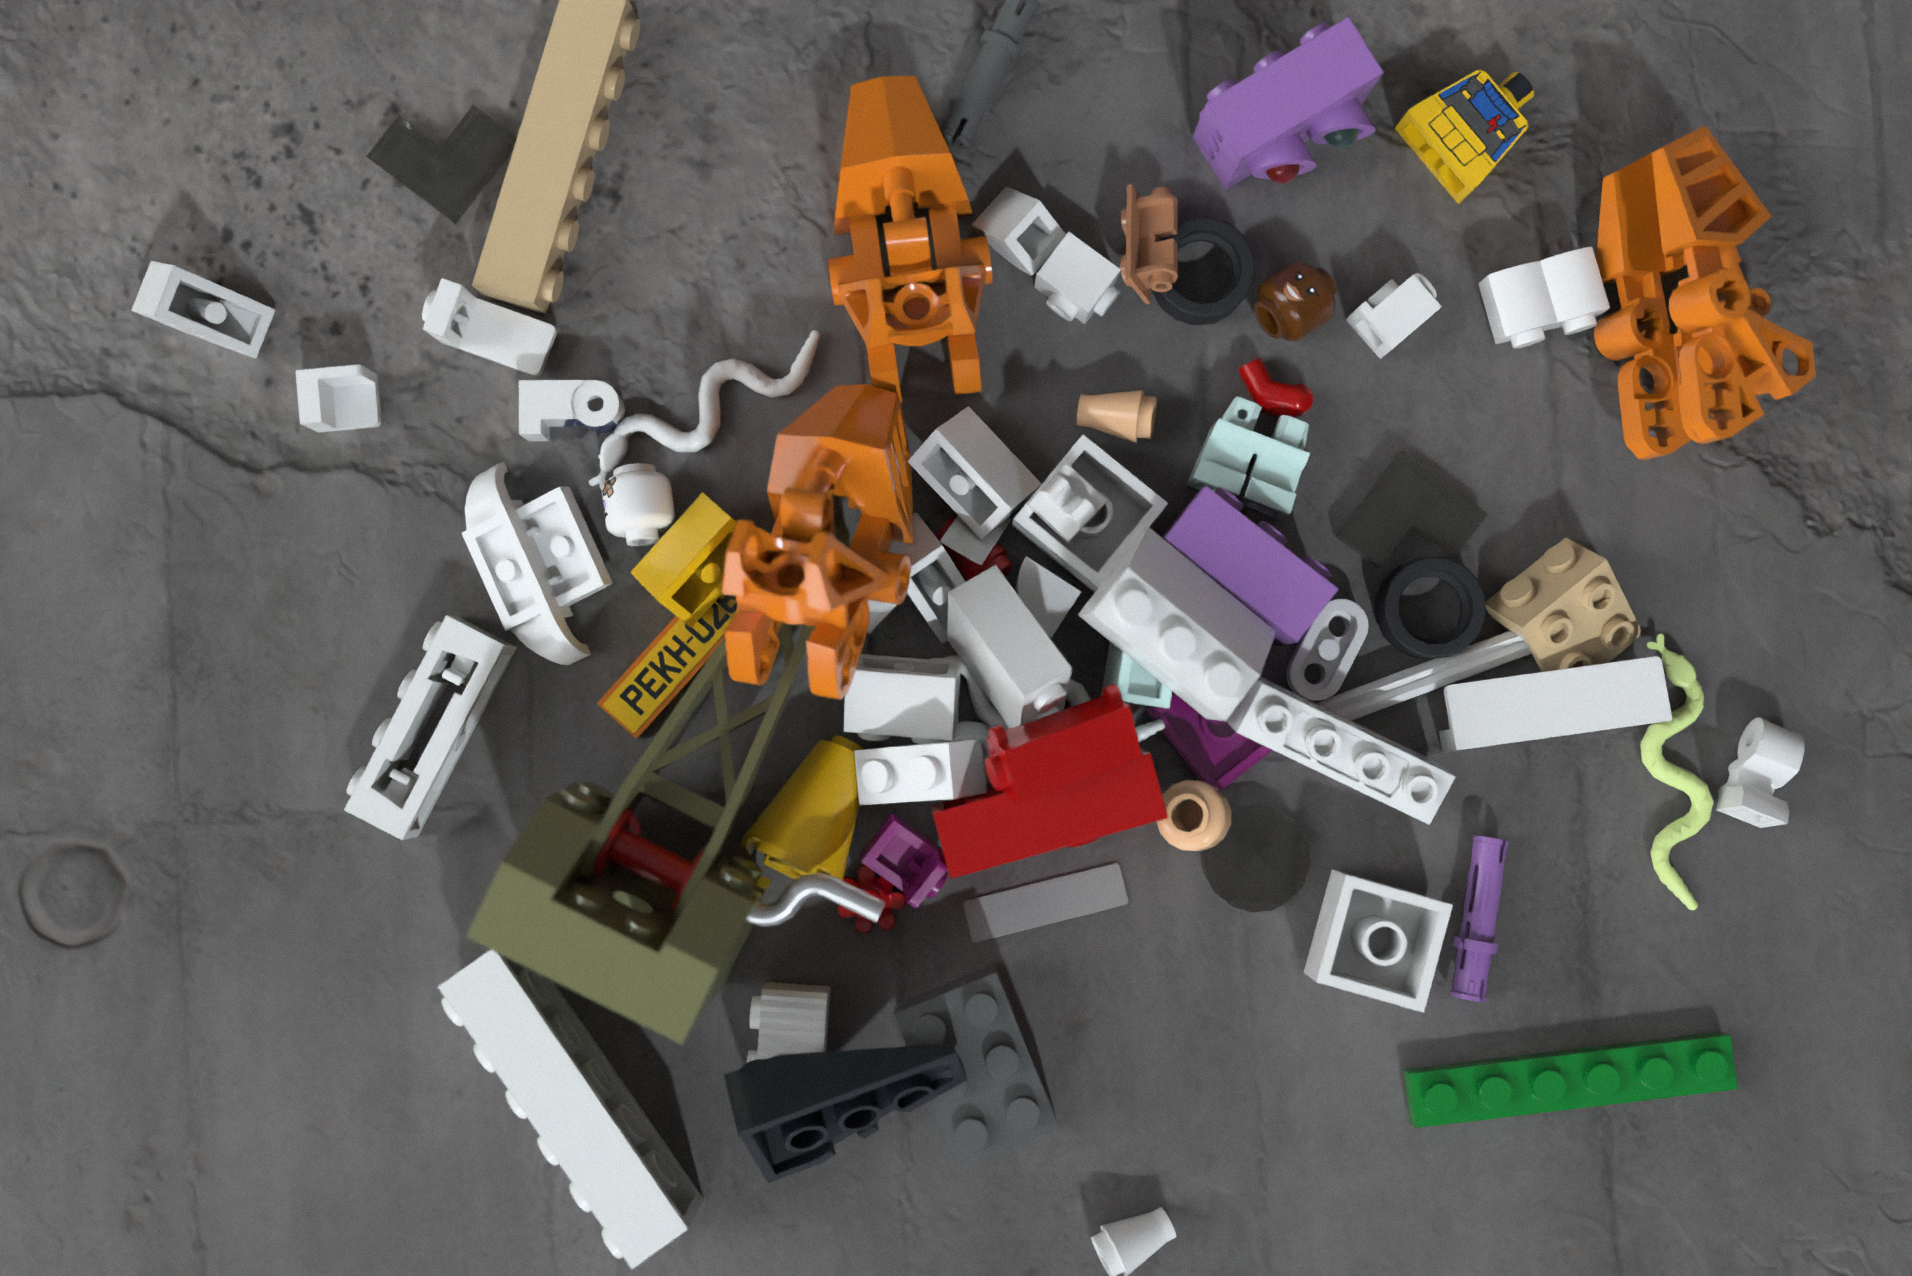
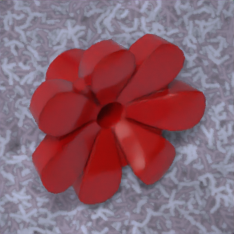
(879, 888)

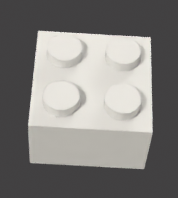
(1110, 532)
(1377, 940)

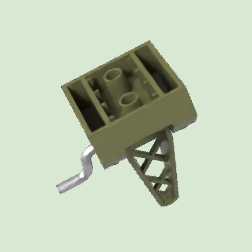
(630, 916)

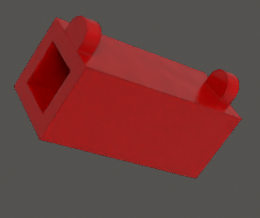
(1062, 747)

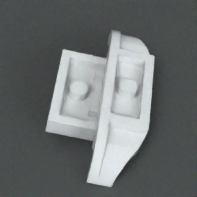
(533, 562)

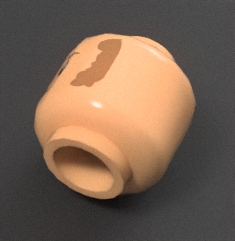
(1196, 816)

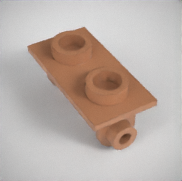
(1147, 261)

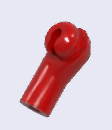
(1273, 396)

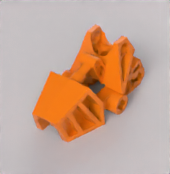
(895, 159)
(1654, 218)
(800, 574)

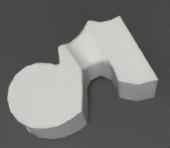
(1765, 762)

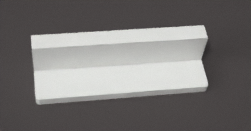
(1555, 703)

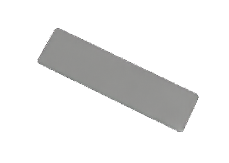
(1045, 902)

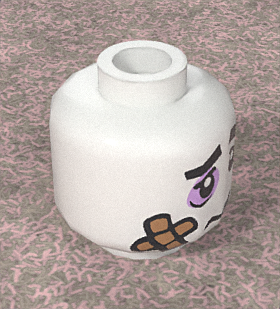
(638, 504)

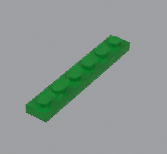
(1570, 1079)

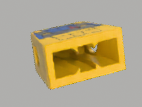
(1467, 128)

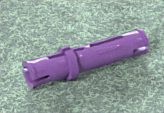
(1478, 924)

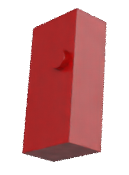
(996, 830)

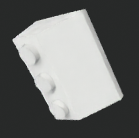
(1181, 626)

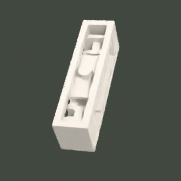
(396, 737)
(1341, 749)

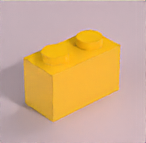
(689, 561)

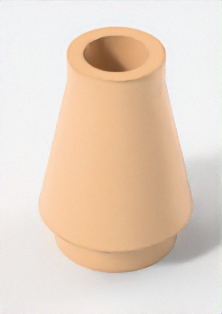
(1120, 414)

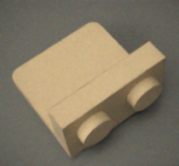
(1567, 609)

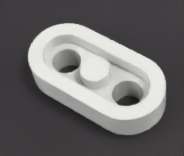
(1330, 653)

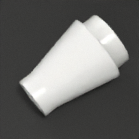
(1131, 1241)

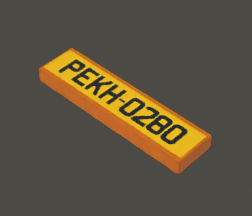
(666, 668)

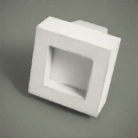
(1067, 502)

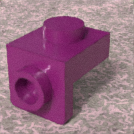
(906, 860)

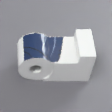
(567, 404)

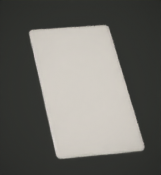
(967, 543)

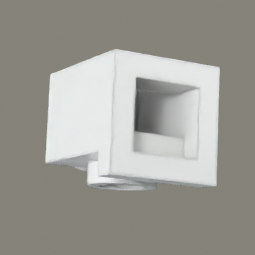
(1394, 313)

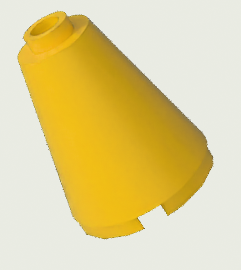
(812, 815)

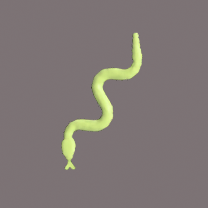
(1683, 675)

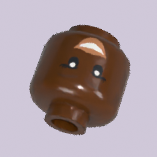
(1295, 301)

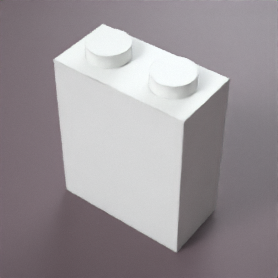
(1006, 649)

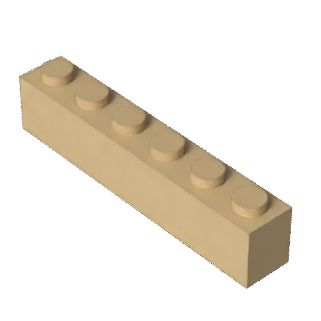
(556, 152)

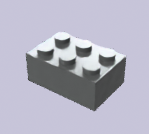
(1003, 1091)

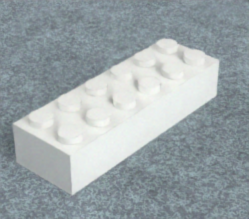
(574, 1103)

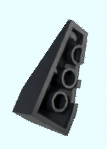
(805, 1103)

